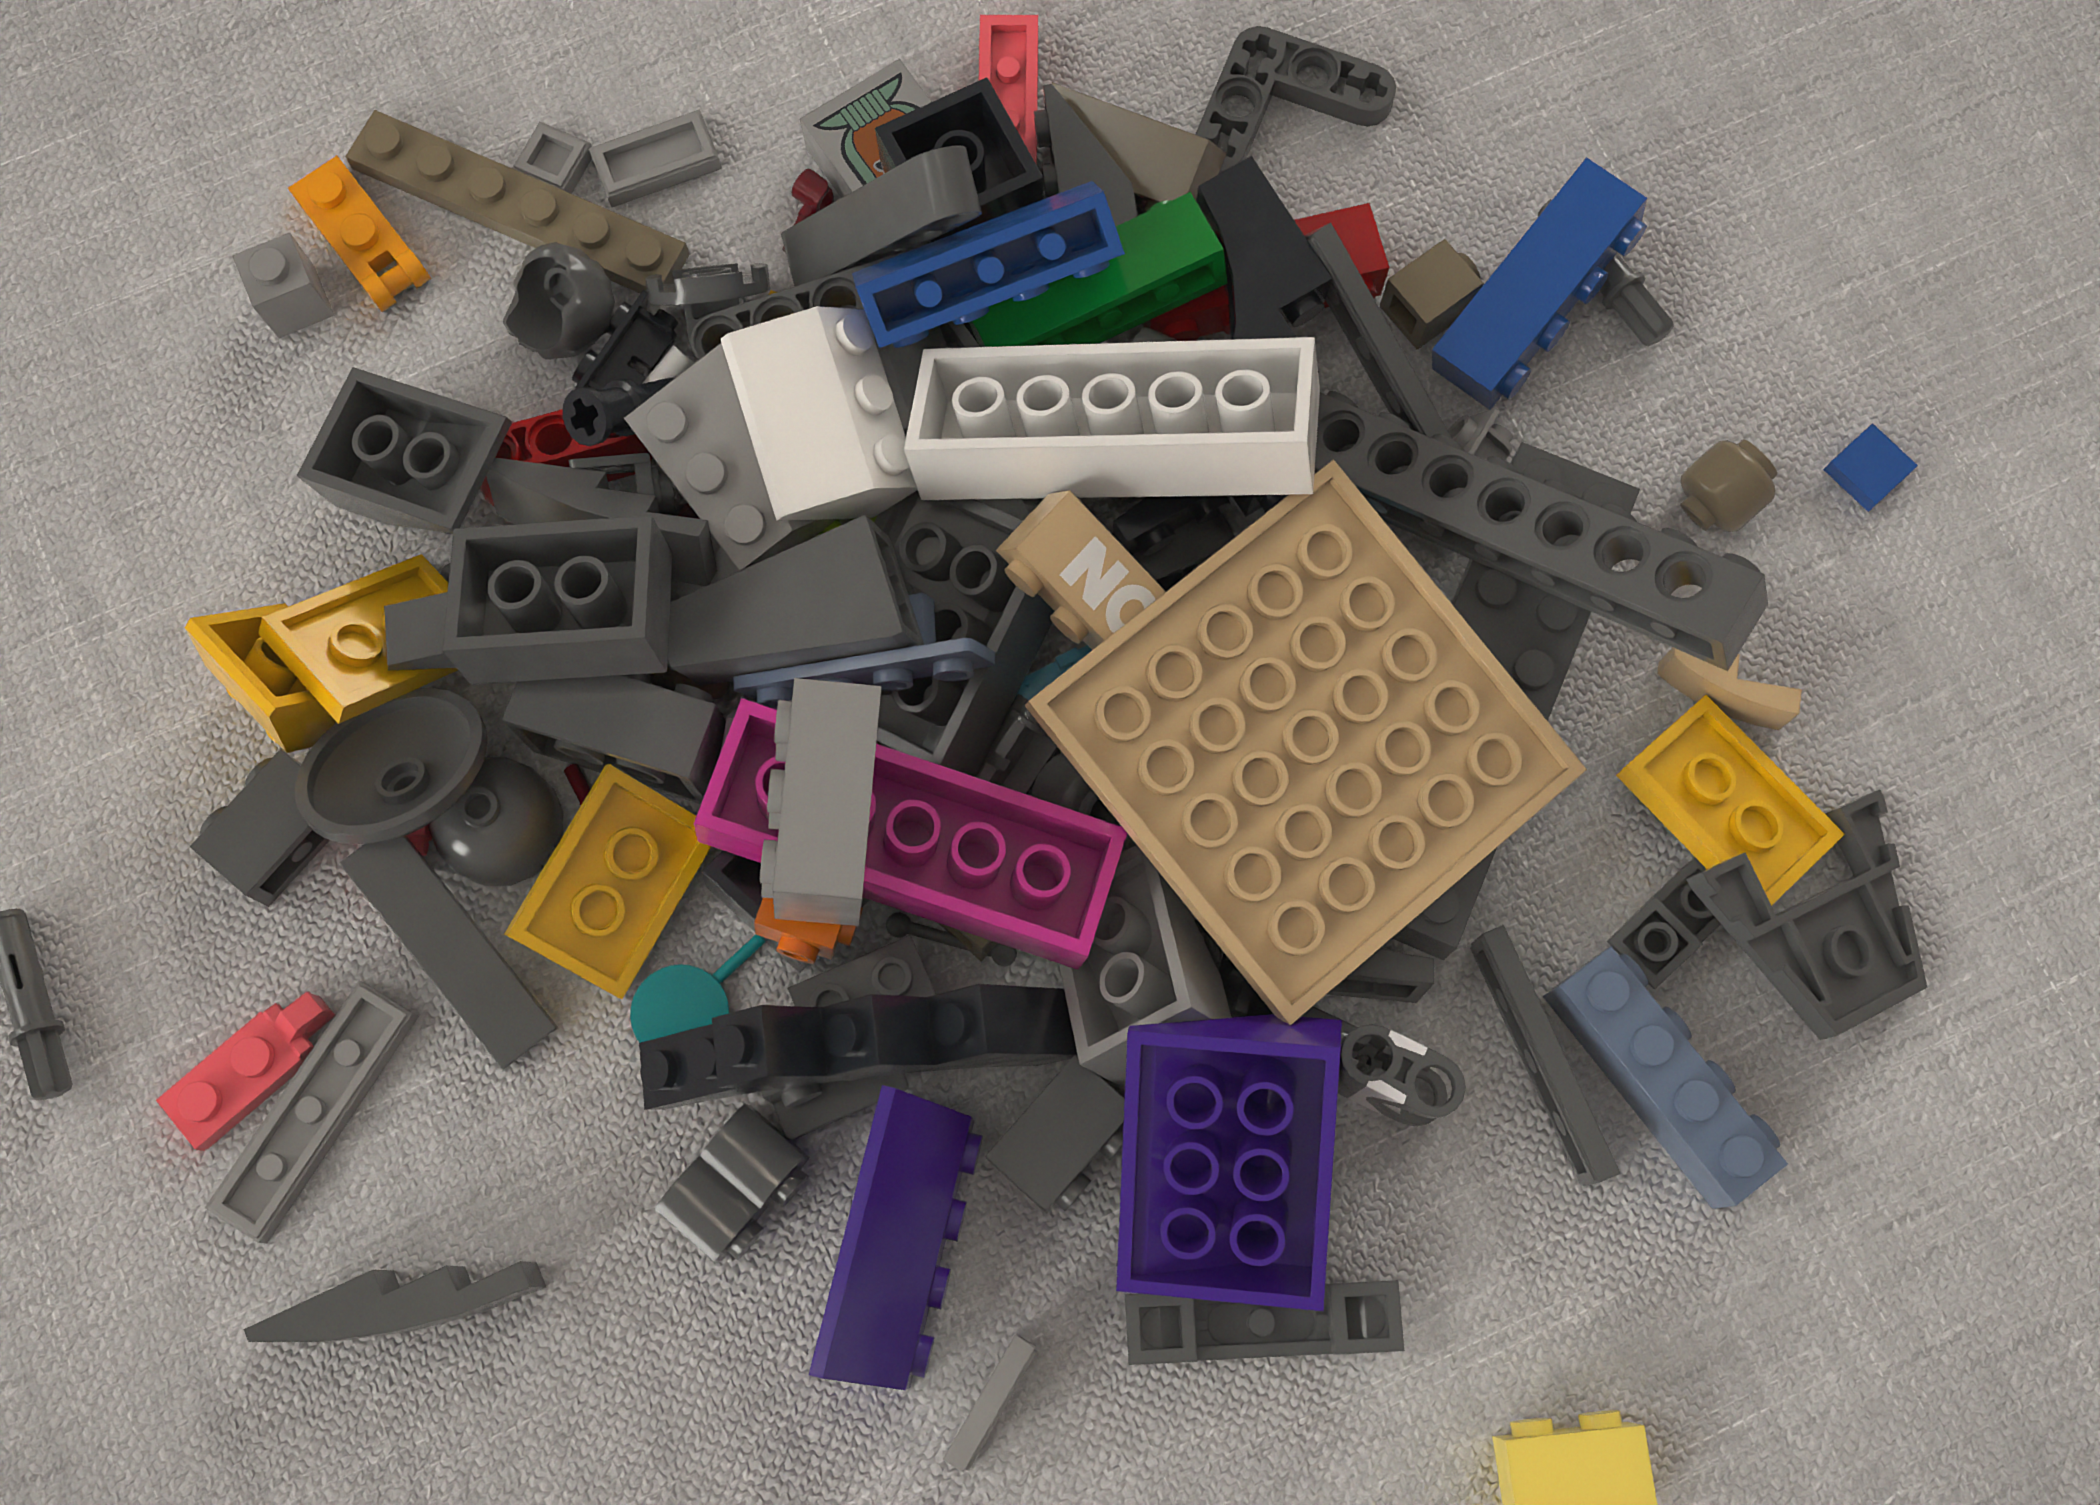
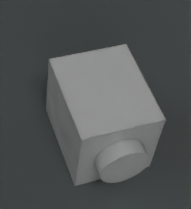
(283, 285)

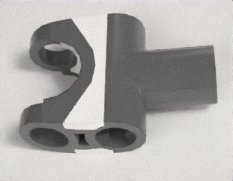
(1392, 1074)

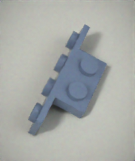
(889, 669)

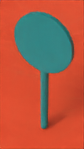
(684, 996)

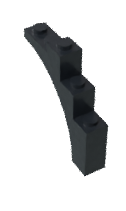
(1270, 282)
(856, 1039)

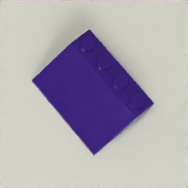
(1229, 1159)
(895, 1243)

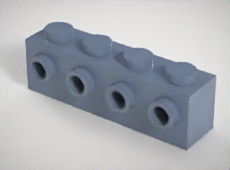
(1666, 1080)

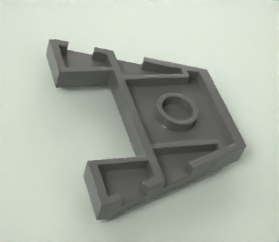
(1839, 950)

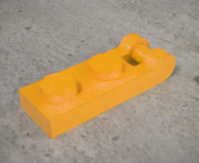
(358, 232)

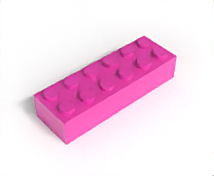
(940, 844)

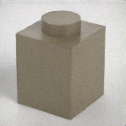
(1430, 293)

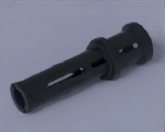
(595, 414)

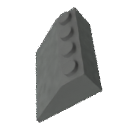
(953, 558)

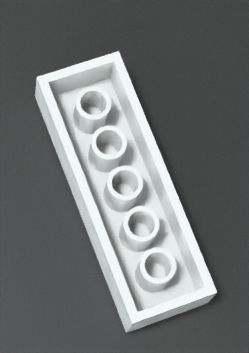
(1116, 420)

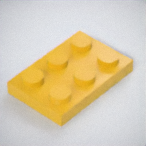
(340, 639)
(1729, 799)
(611, 882)

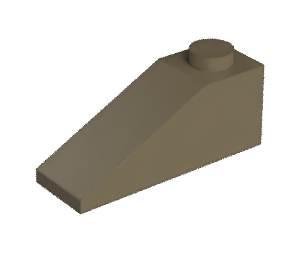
(1152, 154)

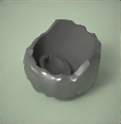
(559, 302)

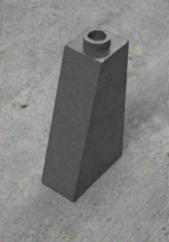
(796, 608)

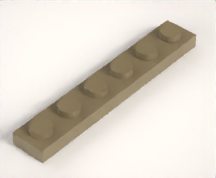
(512, 201)

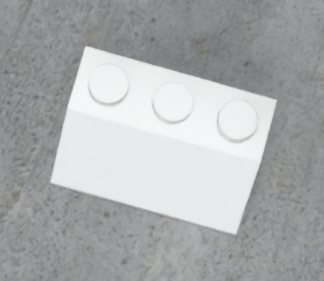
(820, 414)

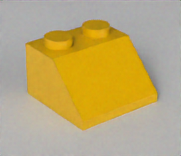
(258, 677)

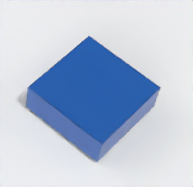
(1870, 467)

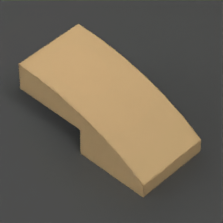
(1739, 699)

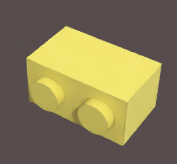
(1580, 1465)

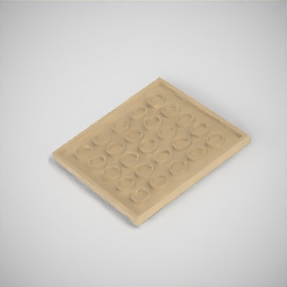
(1306, 741)

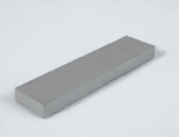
(311, 1113)

